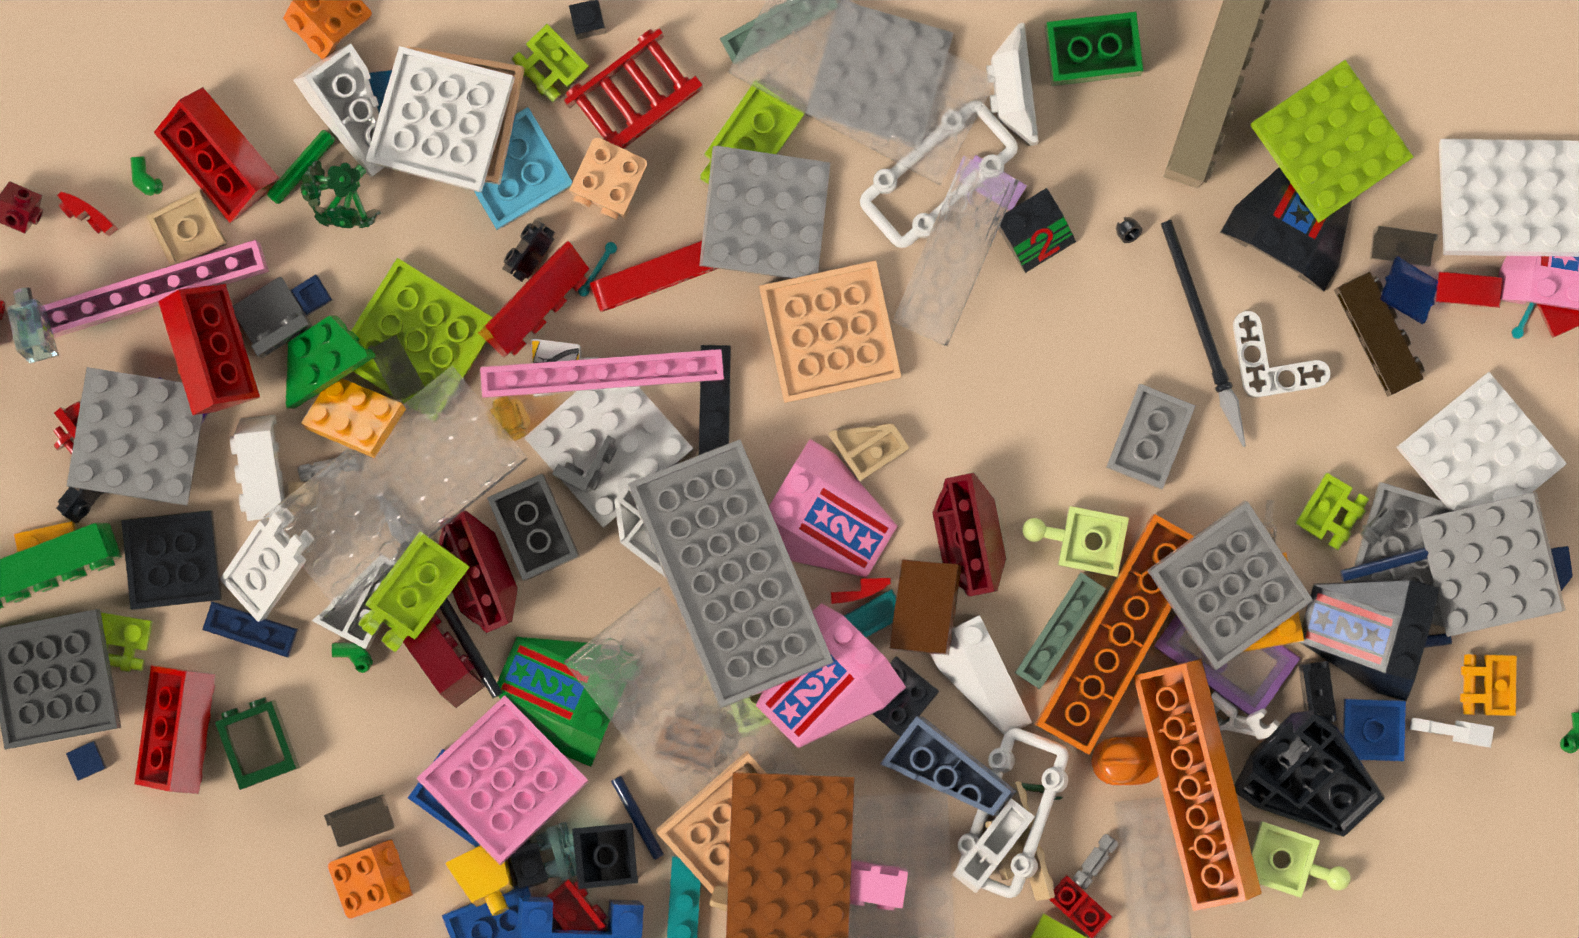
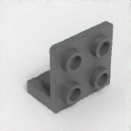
(271, 317)
(573, 475)

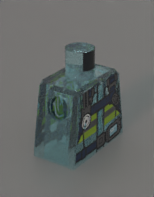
(31, 327)

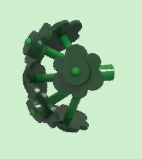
(345, 184)

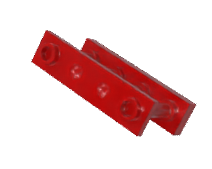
(660, 105)

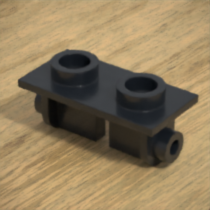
(520, 258)
(76, 503)

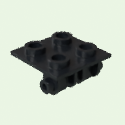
(909, 702)

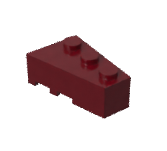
(443, 664)

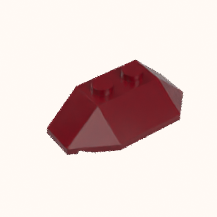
(970, 533)
(488, 587)

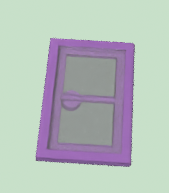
(1245, 680)

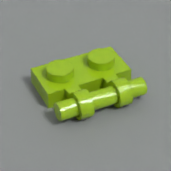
(557, 56)
(1323, 507)
(128, 633)

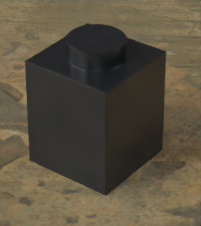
(587, 19)

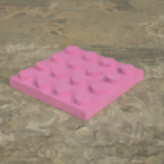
(502, 780)

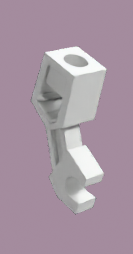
(1247, 725)
(1462, 731)

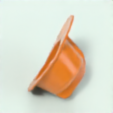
(1124, 761)

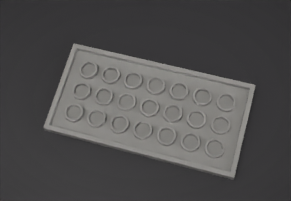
(730, 573)

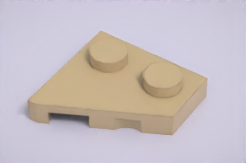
(869, 447)

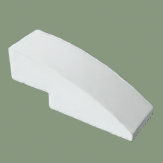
(993, 845)

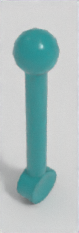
(610, 248)
(1518, 332)

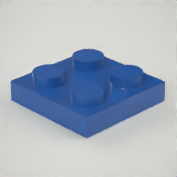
(1375, 728)

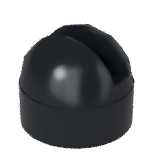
(1128, 230)

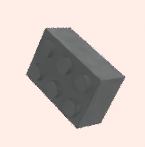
(533, 527)

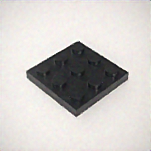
(171, 560)

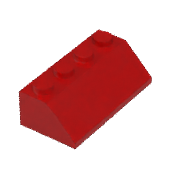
(216, 154)
(534, 300)
(208, 348)
(175, 729)

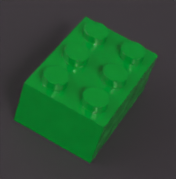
(1093, 48)

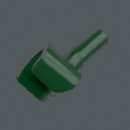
(1037, 788)

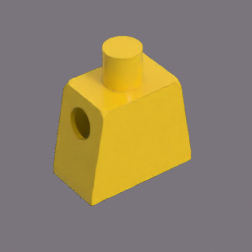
(482, 879)

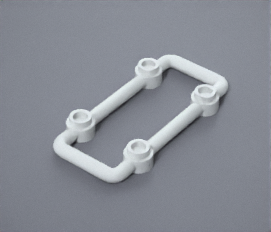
(886, 182)
(1053, 780)

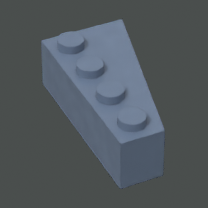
(944, 765)

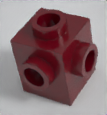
(19, 207)

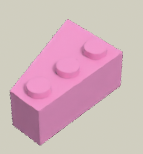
(877, 885)

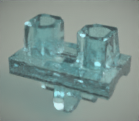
(561, 842)

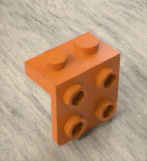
(325, 22)
(370, 879)

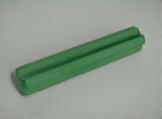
(295, 172)

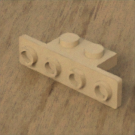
(1041, 881)

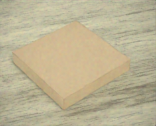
(186, 229)

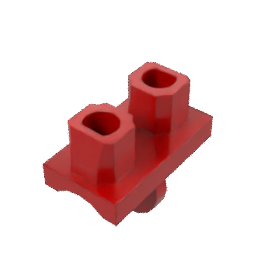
(69, 418)

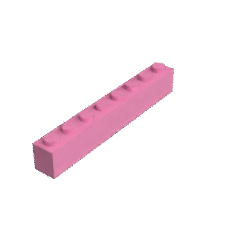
(147, 289)

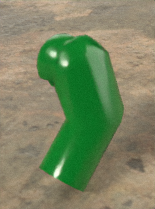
(142, 180)
(356, 654)
(1570, 741)

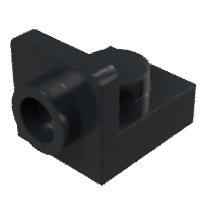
(528, 866)

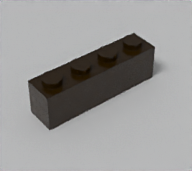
(1379, 333)

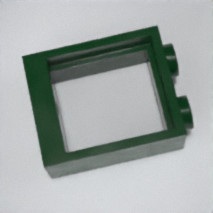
(257, 707)

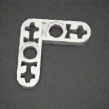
(1270, 375)

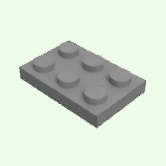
(1150, 436)

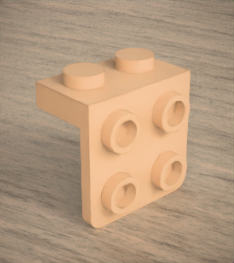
(608, 178)

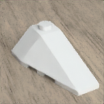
(344, 100)
(982, 676)

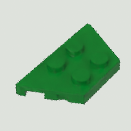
(321, 359)

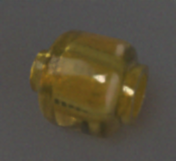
(511, 416)

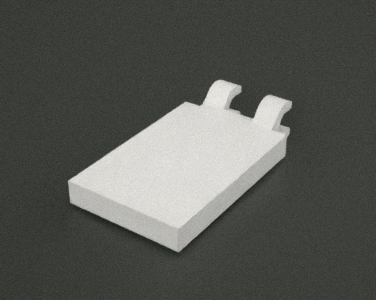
(266, 564)

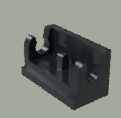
(1318, 689)

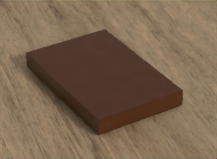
(925, 607)

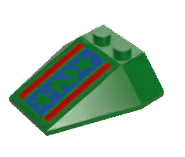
(553, 697)

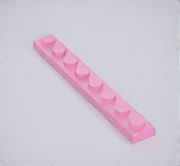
(601, 373)

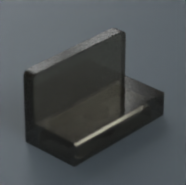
(1408, 245)
(397, 368)
(360, 820)

